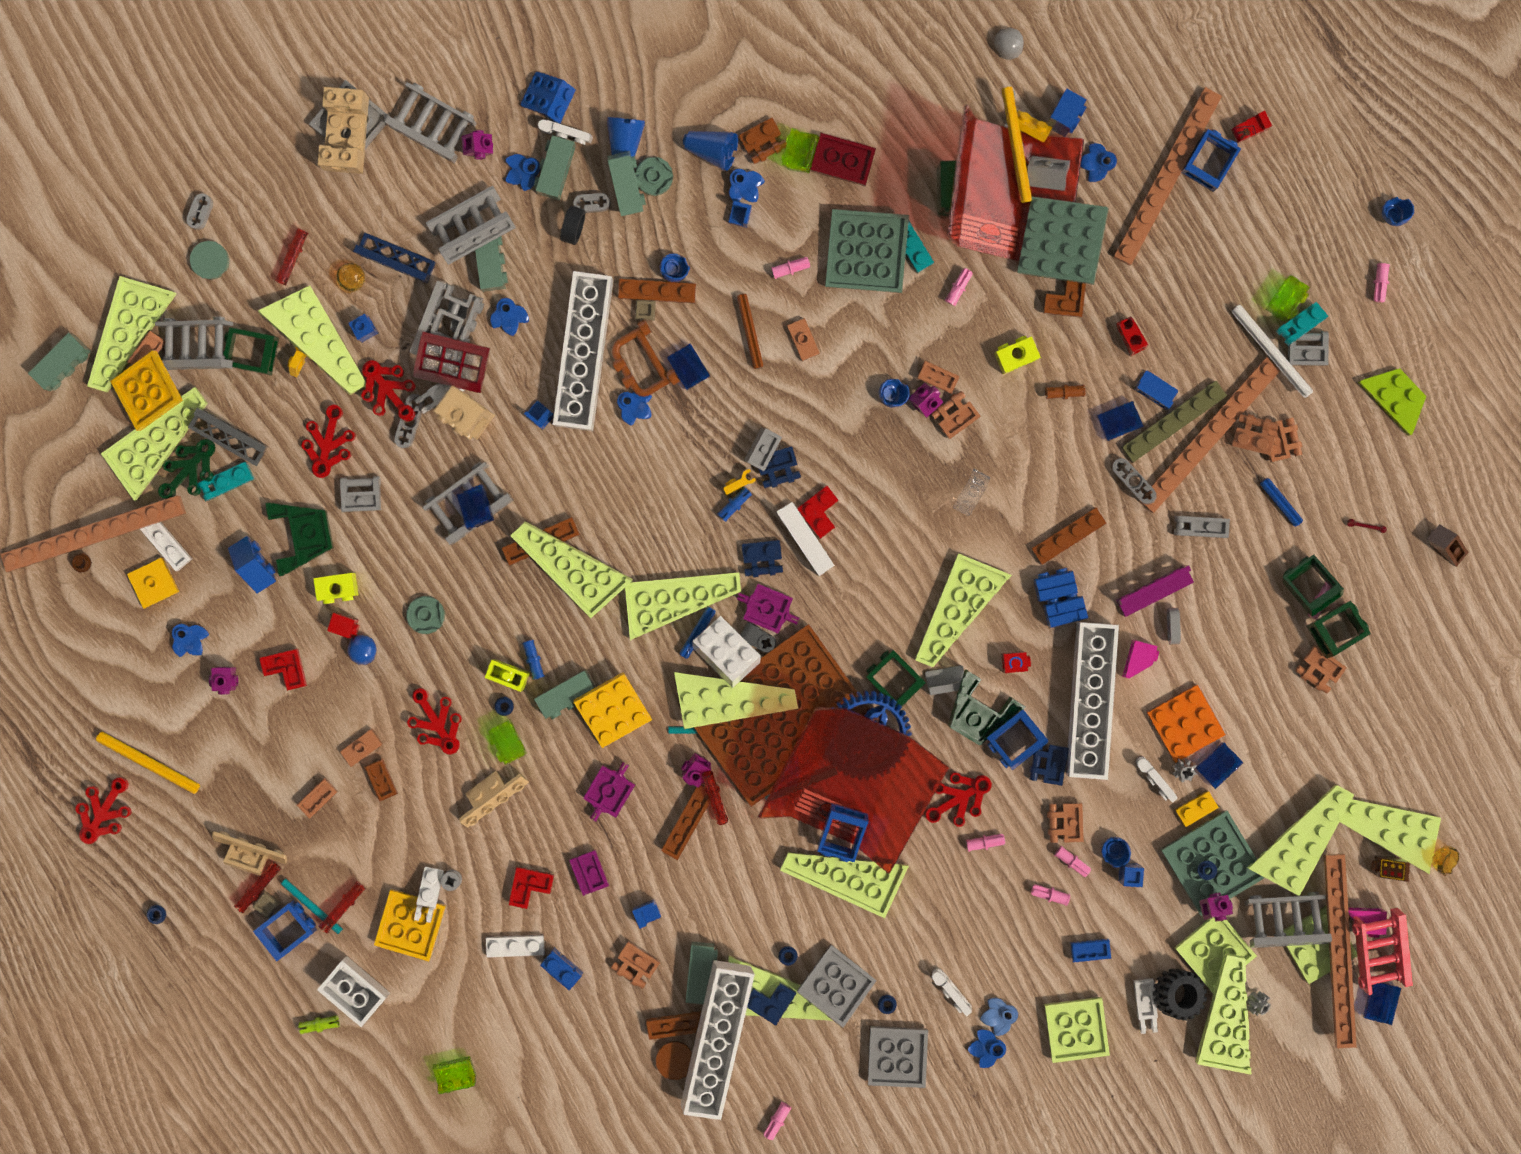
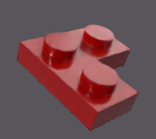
(814, 510)
(289, 664)
(527, 881)

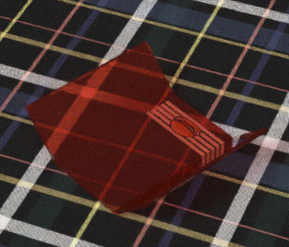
(985, 194)
(862, 768)

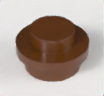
(81, 563)

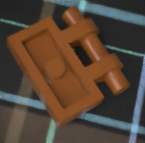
(761, 135)

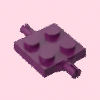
(768, 608)
(609, 791)

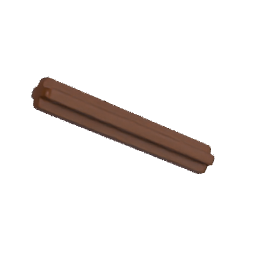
(750, 331)

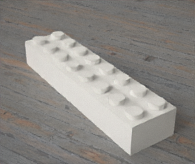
(583, 351)
(1092, 700)
(717, 1039)

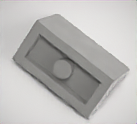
(1048, 172)
(762, 449)
(944, 680)

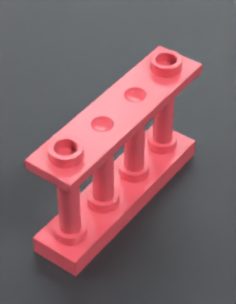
(1400, 956)

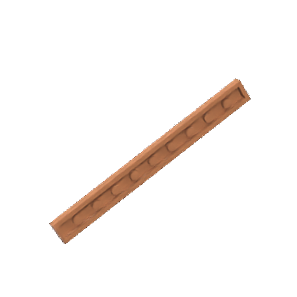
(1167, 176)
(1212, 432)
(93, 533)
(1340, 951)

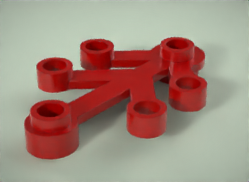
(386, 388)
(327, 444)
(436, 724)
(961, 798)
(101, 812)

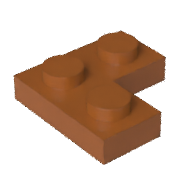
(1069, 304)

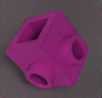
(477, 144)
(926, 399)
(223, 680)
(693, 770)
(1216, 907)

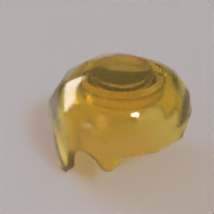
(350, 277)
(1445, 859)

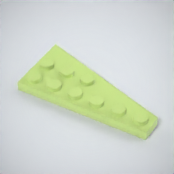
(143, 452)
(578, 574)
(666, 600)
(714, 701)
(1397, 830)
(1299, 848)
(856, 882)
(767, 982)
(1227, 1023)

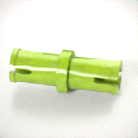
(319, 1024)

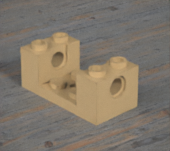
(345, 110)
(463, 413)

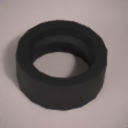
(572, 225)

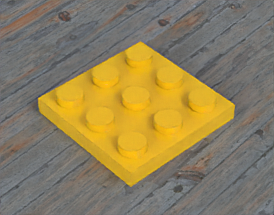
(146, 390)
(612, 709)
(402, 933)

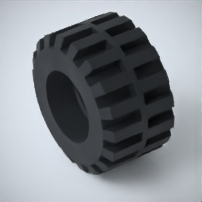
(1193, 994)

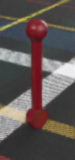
(1351, 522)

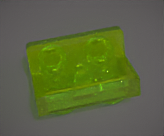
(799, 151)
(454, 1075)

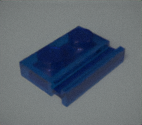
(688, 367)
(1120, 421)
(475, 507)
(1219, 765)
(1382, 1003)

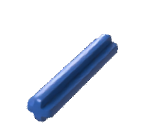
(1281, 502)
(699, 628)

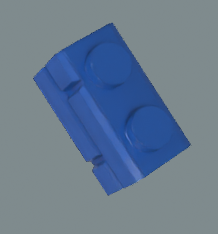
(1055, 585)
(1065, 611)
(561, 969)

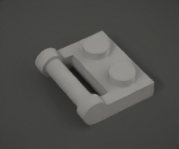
(1310, 354)
(360, 500)

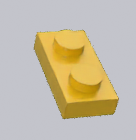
(1033, 127)
(1196, 808)

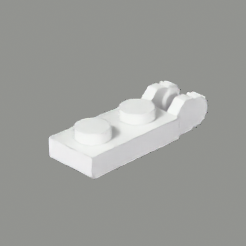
(565, 131)
(436, 393)
(1154, 777)
(429, 892)
(952, 991)
(1145, 1004)

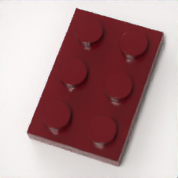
(843, 159)

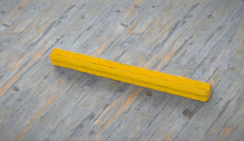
(1016, 144)
(147, 762)

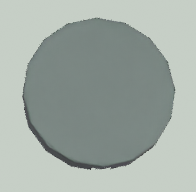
(655, 176)
(209, 260)
(425, 615)

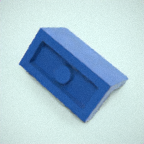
(1156, 390)

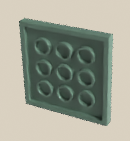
(1063, 240)
(867, 251)
(1217, 842)

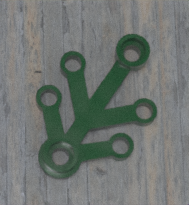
(190, 468)

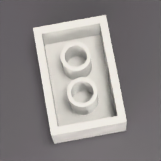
(726, 651)
(353, 991)

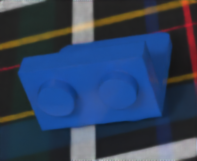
(548, 96)

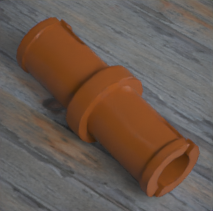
(1065, 391)

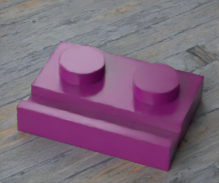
(589, 872)

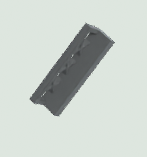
(228, 429)

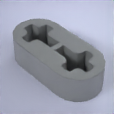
(592, 208)
(195, 210)
(1173, 626)

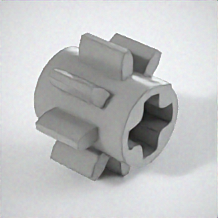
(1184, 769)
(1258, 1003)

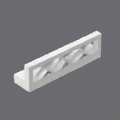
(805, 539)

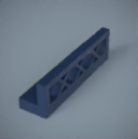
(390, 262)

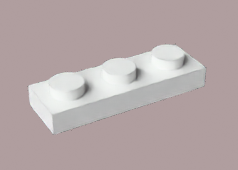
(167, 545)
(515, 946)

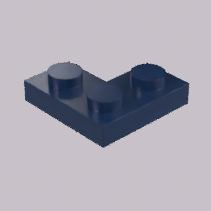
(771, 1007)

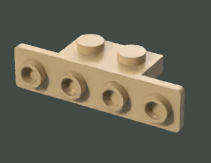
(490, 794)
(246, 855)

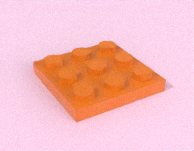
(1185, 723)

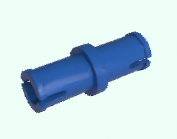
(734, 503)
(533, 659)

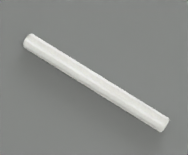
(1272, 351)

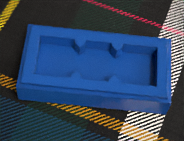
(1090, 950)

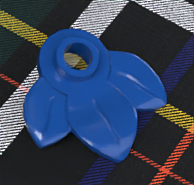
(1095, 162)
(519, 173)
(747, 187)
(509, 319)
(636, 408)
(191, 641)
(984, 1048)

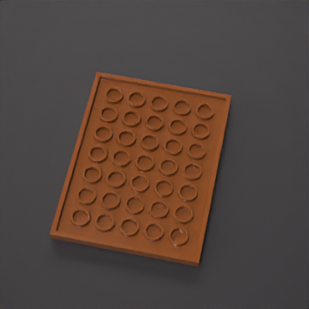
(759, 746)

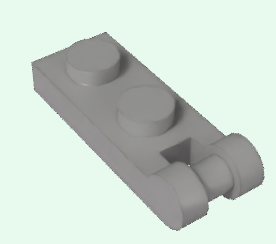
(1202, 527)

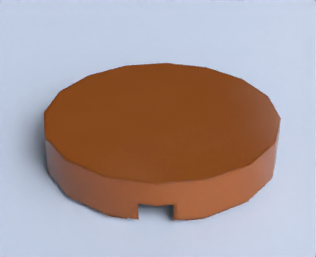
(674, 1060)

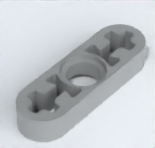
(410, 436)
(1121, 474)

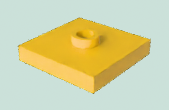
(153, 583)

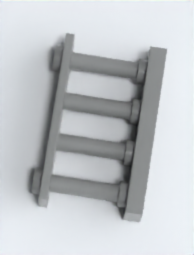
(414, 132)
(478, 236)
(201, 361)
(454, 533)
(1280, 938)

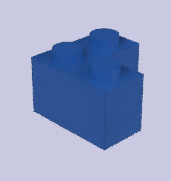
(1065, 115)
(251, 564)

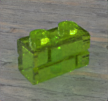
(1288, 298)
(507, 742)

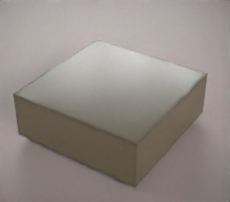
(645, 310)
(266, 904)

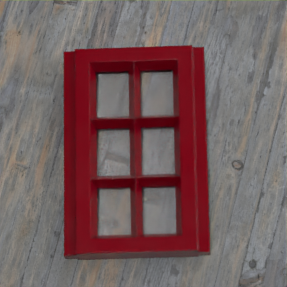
(451, 362)

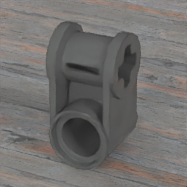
(754, 635)

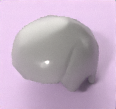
(1009, 43)

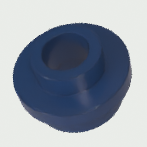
(499, 710)
(1201, 870)
(152, 918)
(790, 961)
(887, 1010)

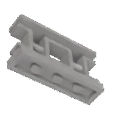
(433, 320)

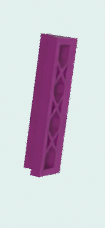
(1155, 590)

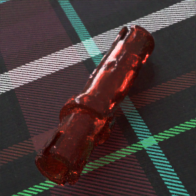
(290, 259)
(712, 790)
(251, 894)
(346, 901)

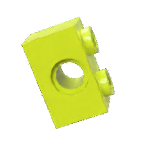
(1028, 354)
(347, 585)
(507, 675)

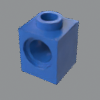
(363, 328)

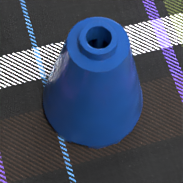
(624, 134)
(712, 146)

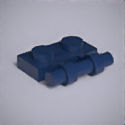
(781, 460)
(760, 552)
(1054, 766)

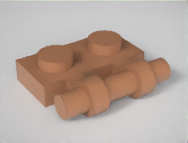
(959, 419)
(1255, 440)
(1281, 448)
(1329, 668)
(1072, 822)
(638, 960)

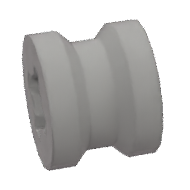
(454, 878)

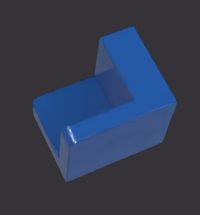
(740, 214)
(539, 415)
(1131, 875)
(646, 913)

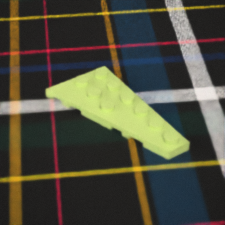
(130, 318)
(311, 331)
(962, 599)

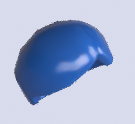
(1397, 211)
(674, 267)
(893, 393)
(362, 649)
(1116, 851)

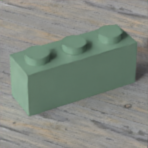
(555, 167)
(626, 183)
(490, 266)
(60, 362)
(563, 695)
(699, 971)

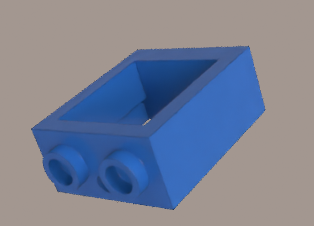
(1199, 175)
(1027, 721)
(848, 816)
(270, 941)

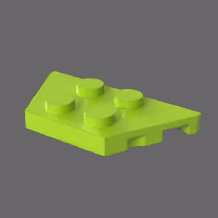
(1397, 397)

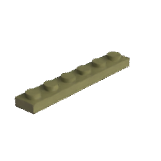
(1174, 421)

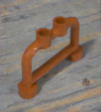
(620, 364)

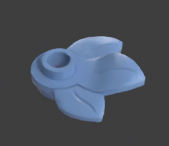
(996, 1016)

